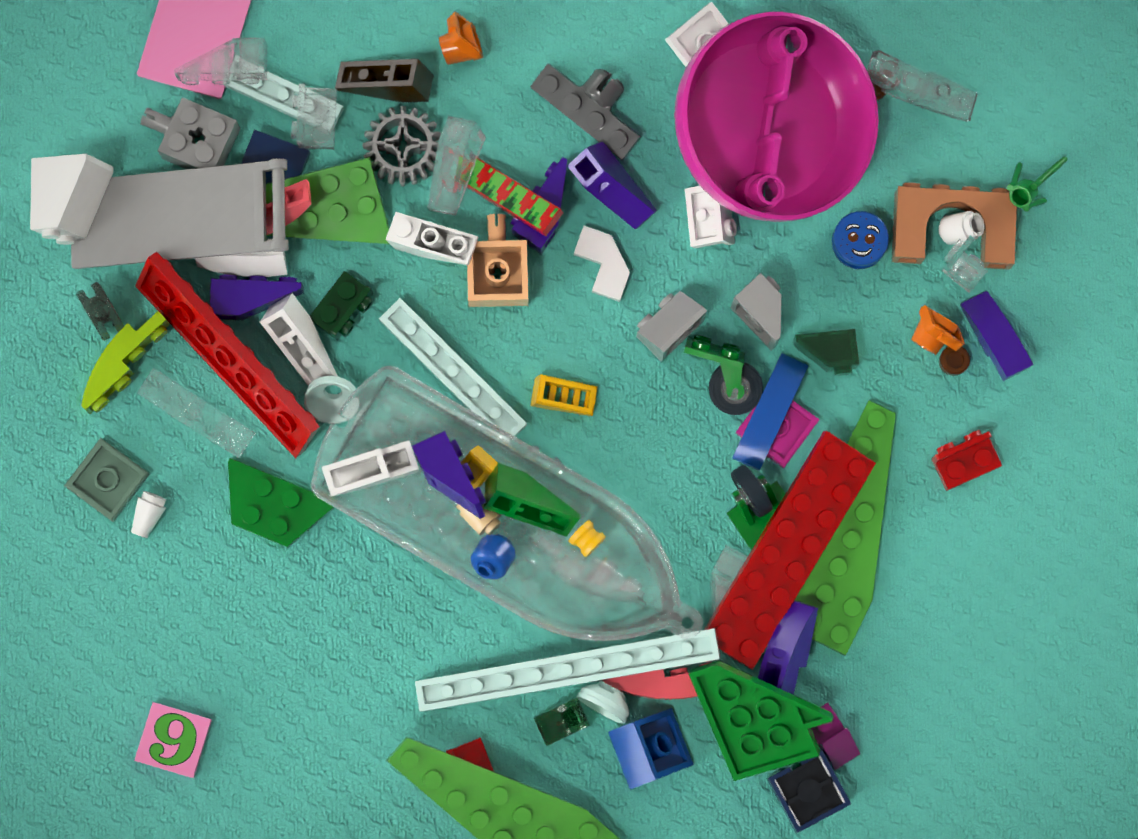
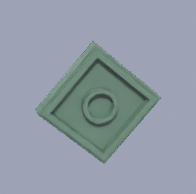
(107, 479)

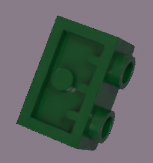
(341, 306)

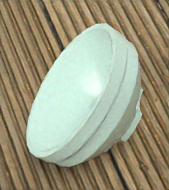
(325, 405)
(605, 700)

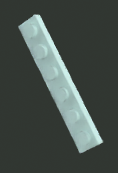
(450, 368)

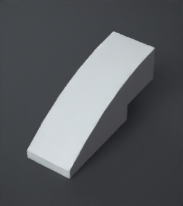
(248, 264)
(370, 468)

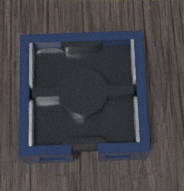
(808, 792)

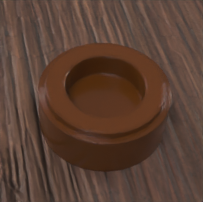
(954, 362)

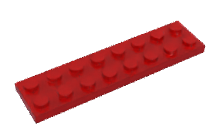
(227, 355)
(789, 548)

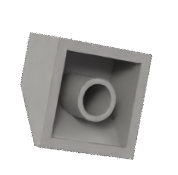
(760, 309)
(671, 324)

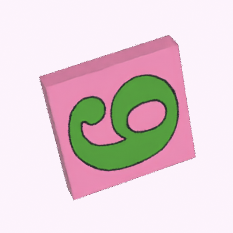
(173, 740)

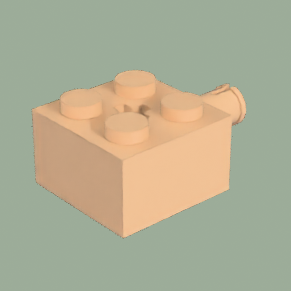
(501, 254)

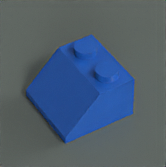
(650, 748)

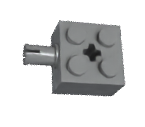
(188, 123)

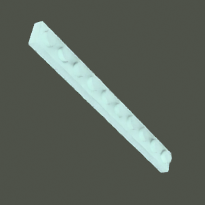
(566, 670)

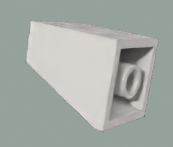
(67, 195)

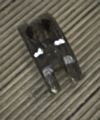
(100, 310)

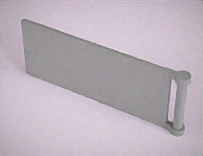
(185, 215)

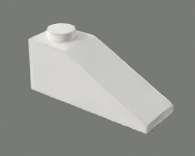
(298, 338)

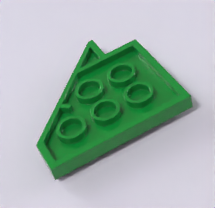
(755, 721)

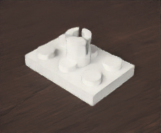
(696, 31)

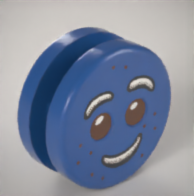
(860, 240)

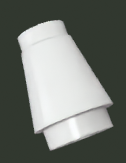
(147, 513)

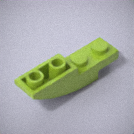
(111, 368)

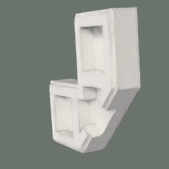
(602, 249)

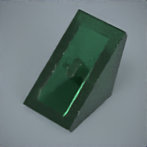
(562, 721)

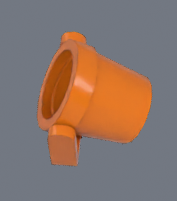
(461, 41)
(935, 331)

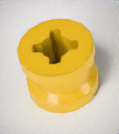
(587, 538)

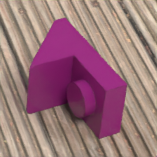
(835, 741)

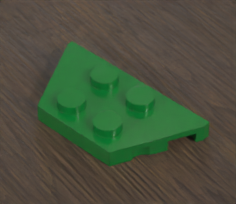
(271, 505)

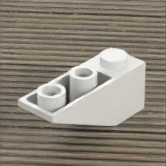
(430, 240)

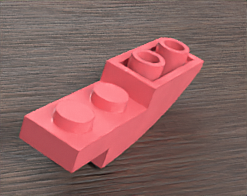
(655, 684)

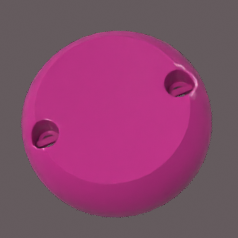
(776, 117)

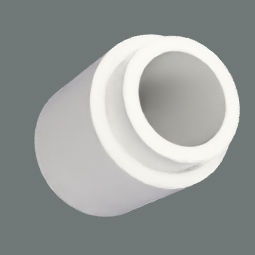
(961, 227)

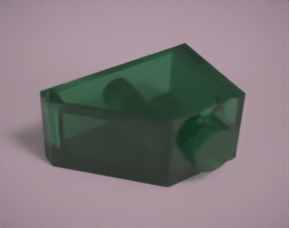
(830, 350)

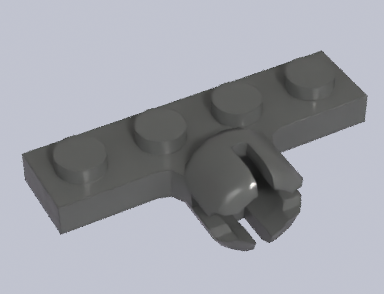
(589, 106)

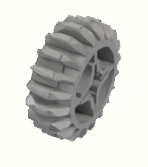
(402, 121)

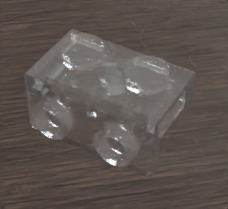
(315, 117)

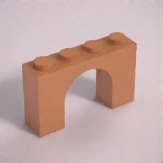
(917, 204)

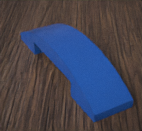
(770, 412)

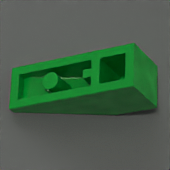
(526, 500)

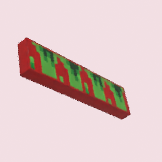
(514, 198)

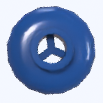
(493, 556)

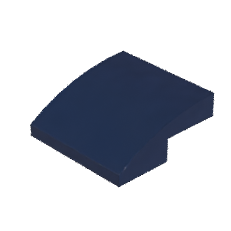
(266, 147)

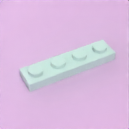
(274, 93)

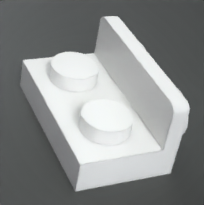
(708, 220)

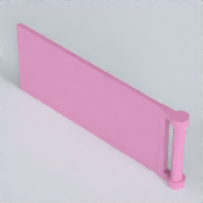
(185, 31)

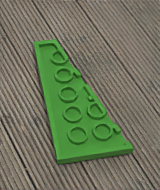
(343, 205)

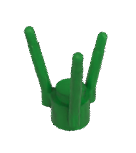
(1026, 191)

